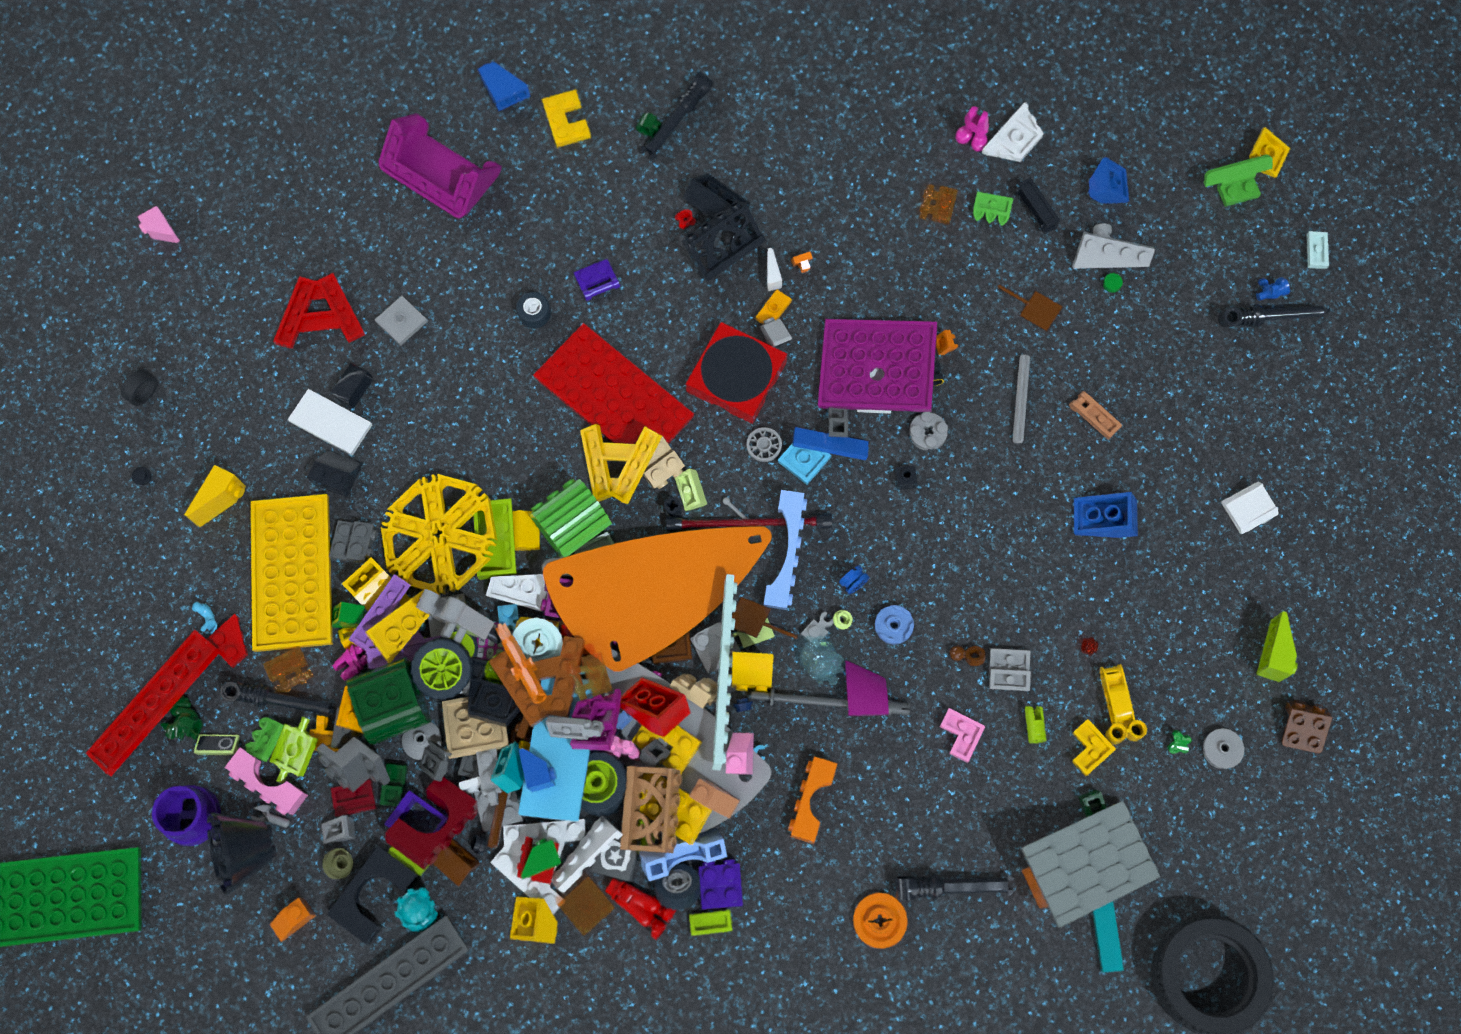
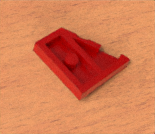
(230, 641)

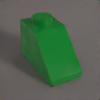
(347, 615)
(542, 857)

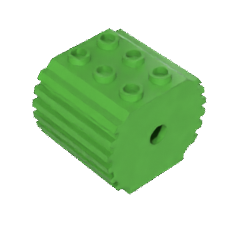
(570, 517)

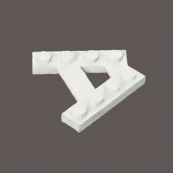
(510, 855)

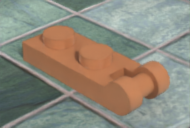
(1096, 415)

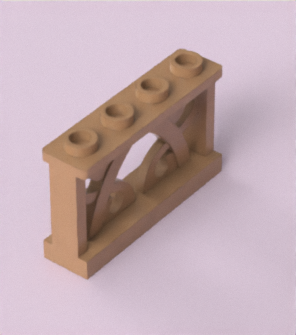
(632, 802)

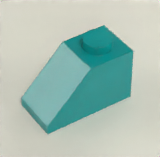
(508, 770)

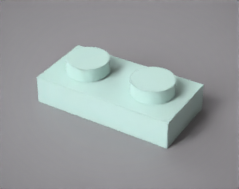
(1317, 250)

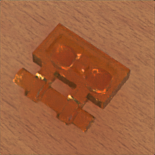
(944, 205)
(286, 664)
(596, 675)

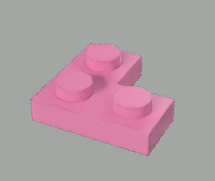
(967, 732)

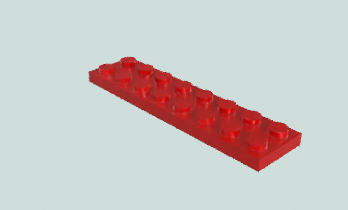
(152, 703)

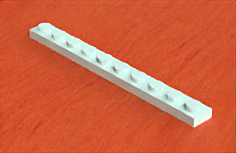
(724, 678)

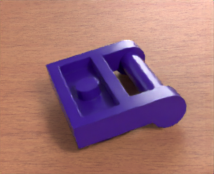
(594, 275)

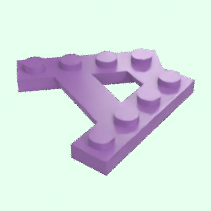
(384, 605)

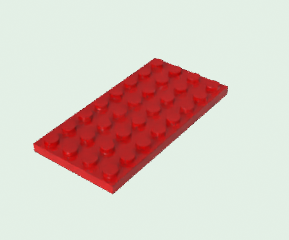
(610, 390)

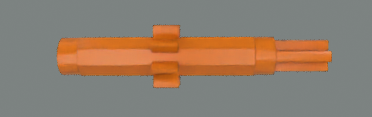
(523, 667)

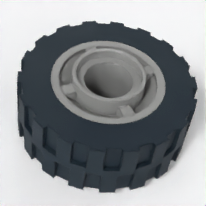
(679, 888)

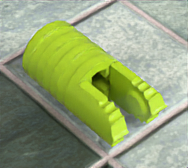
(1035, 724)

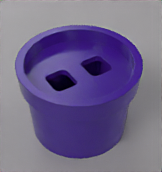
(169, 813)

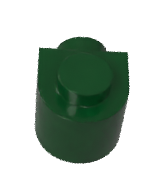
(648, 124)

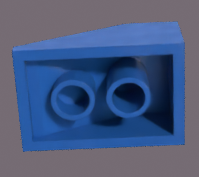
(1106, 515)

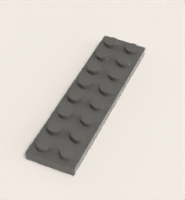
(390, 981)

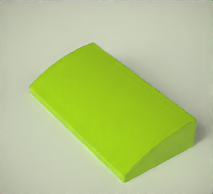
(503, 559)

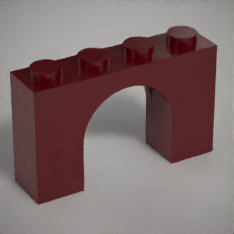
(423, 847)

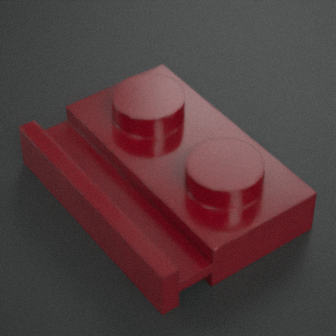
(348, 802)

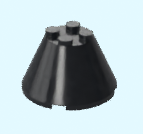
(238, 848)

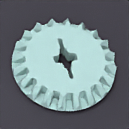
(549, 636)

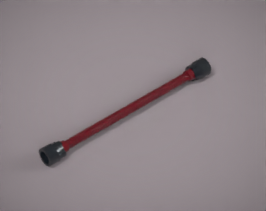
(677, 523)

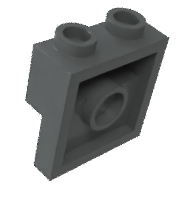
(353, 542)

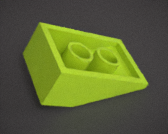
(1279, 652)

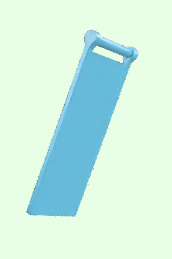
(570, 764)

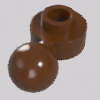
(974, 655)

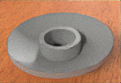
(416, 749)

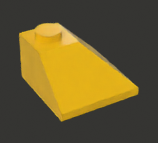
(533, 921)

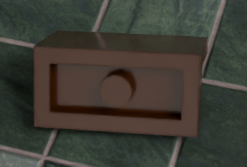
(456, 862)

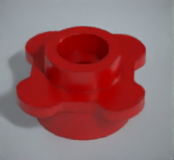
(685, 214)

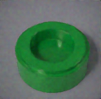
(1112, 282)

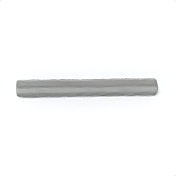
(1021, 399)

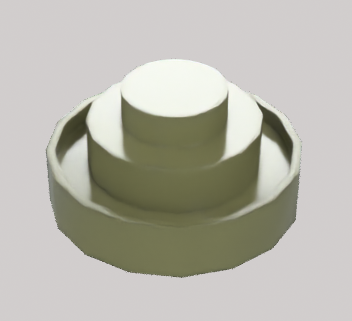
(337, 863)

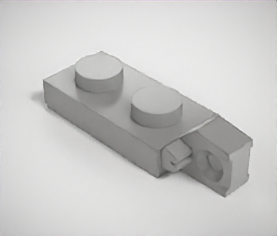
(573, 728)
(486, 764)

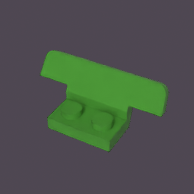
(1237, 180)

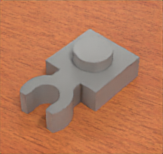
(816, 629)

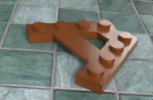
(563, 690)

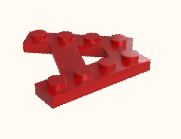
(298, 320)

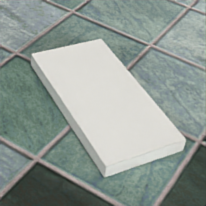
(330, 422)

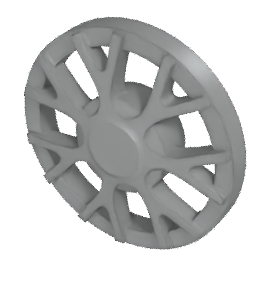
(764, 444)

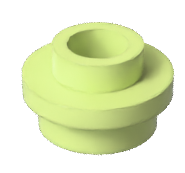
(847, 619)

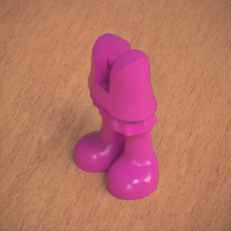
(976, 124)
(352, 658)

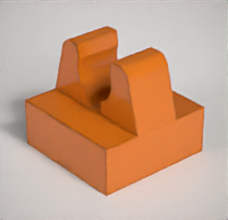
(802, 261)
(945, 342)

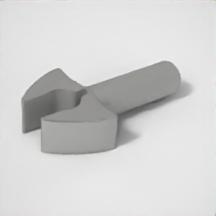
(270, 817)

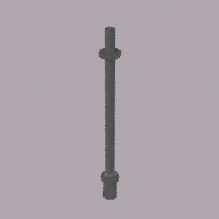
(894, 707)

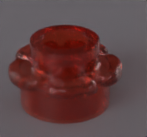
(1089, 646)

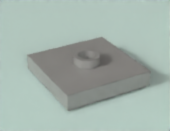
(401, 320)

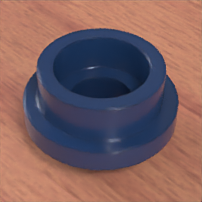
(743, 704)

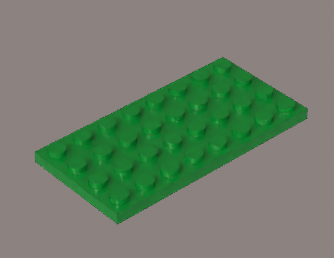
(70, 897)

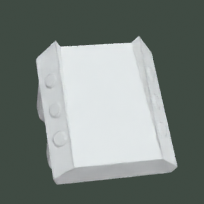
(1250, 507)

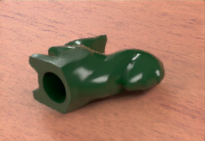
(185, 723)

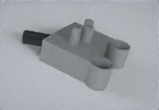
(457, 616)

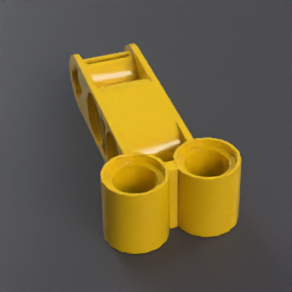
(1119, 706)

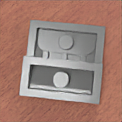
(1009, 669)

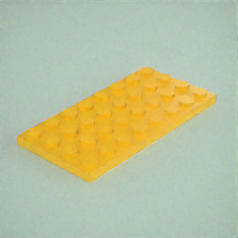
(291, 573)

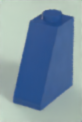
(502, 86)

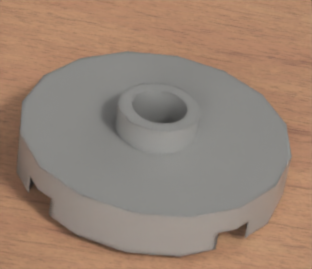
(1216, 756)

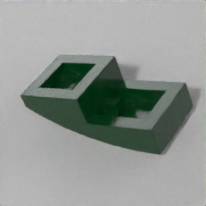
(393, 791)

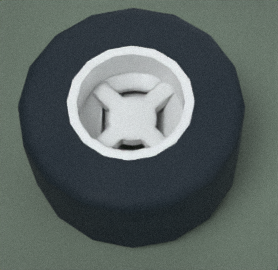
(533, 310)

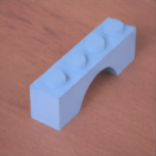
(707, 847)

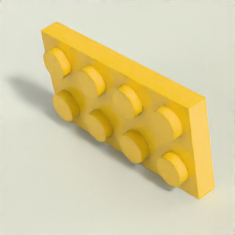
(690, 812)

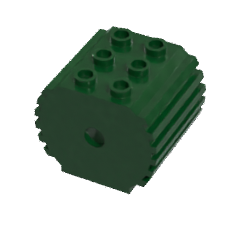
(387, 701)

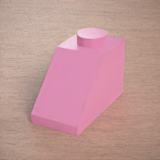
(157, 226)
(740, 754)

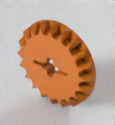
(888, 908)

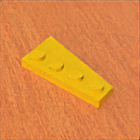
(398, 627)

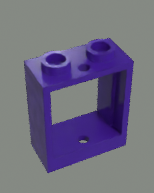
(406, 805)

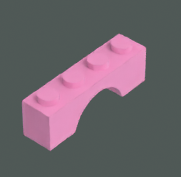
(247, 767)

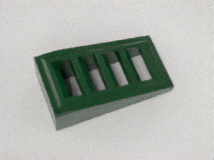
(1090, 796)

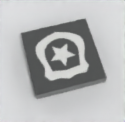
(616, 862)

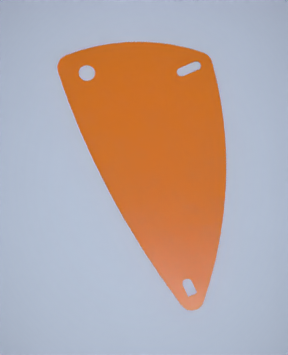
(649, 588)

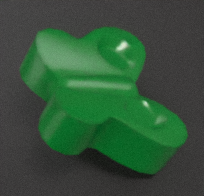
(1180, 742)

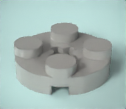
(929, 441)

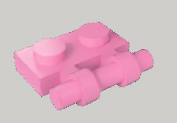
(624, 748)

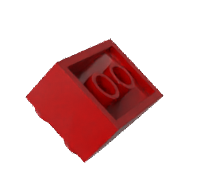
(655, 706)

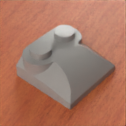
(708, 646)

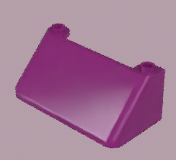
(433, 168)

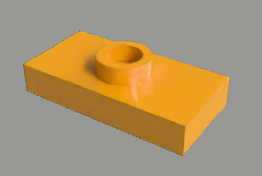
(774, 307)

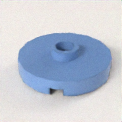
(897, 615)

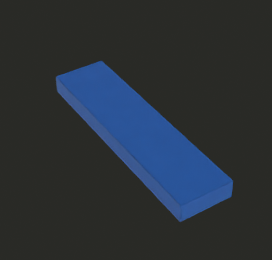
(834, 445)

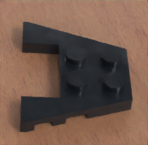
(489, 700)

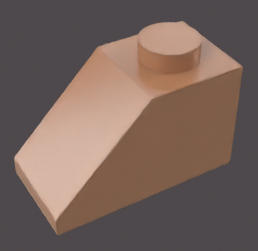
(714, 798)

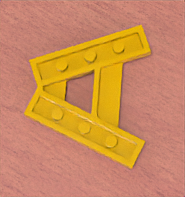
(635, 455)

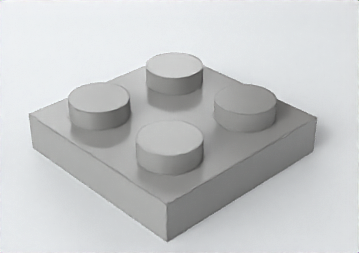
(486, 811)

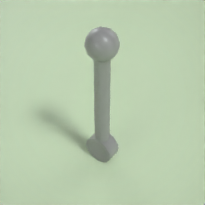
(726, 501)

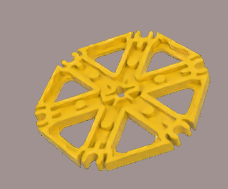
(425, 530)

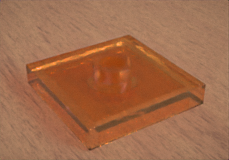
(585, 906)

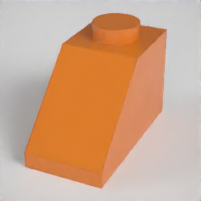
(292, 918)

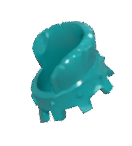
(416, 910)

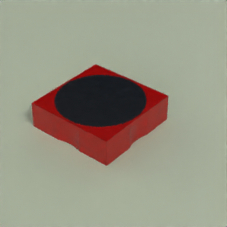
(736, 372)

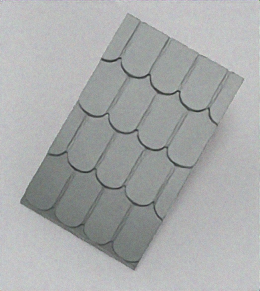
(1088, 864)

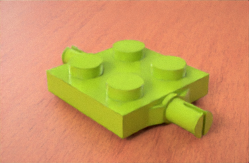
(293, 750)

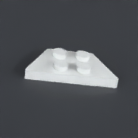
(1015, 137)

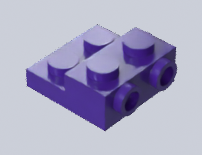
(720, 885)

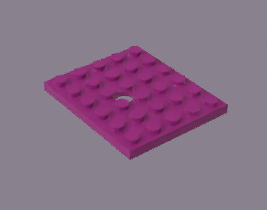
(897, 347)

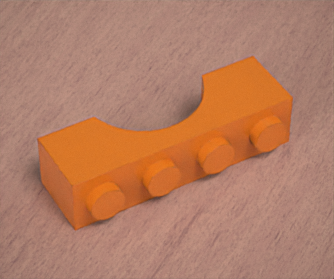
(820, 775)

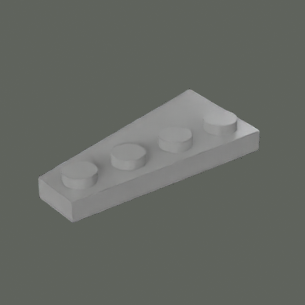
(1107, 252)

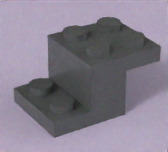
(353, 764)

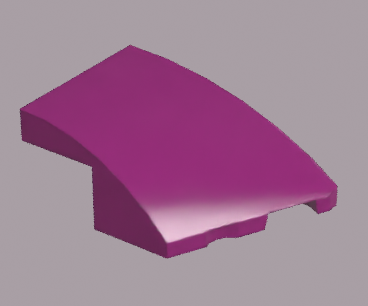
(865, 692)
(599, 709)

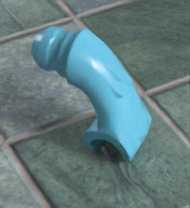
(205, 611)

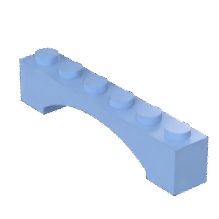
(791, 506)

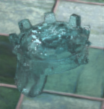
(821, 661)

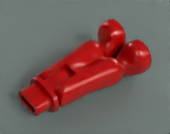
(640, 906)

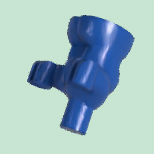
(1273, 291)

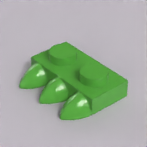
(992, 206)
(265, 739)

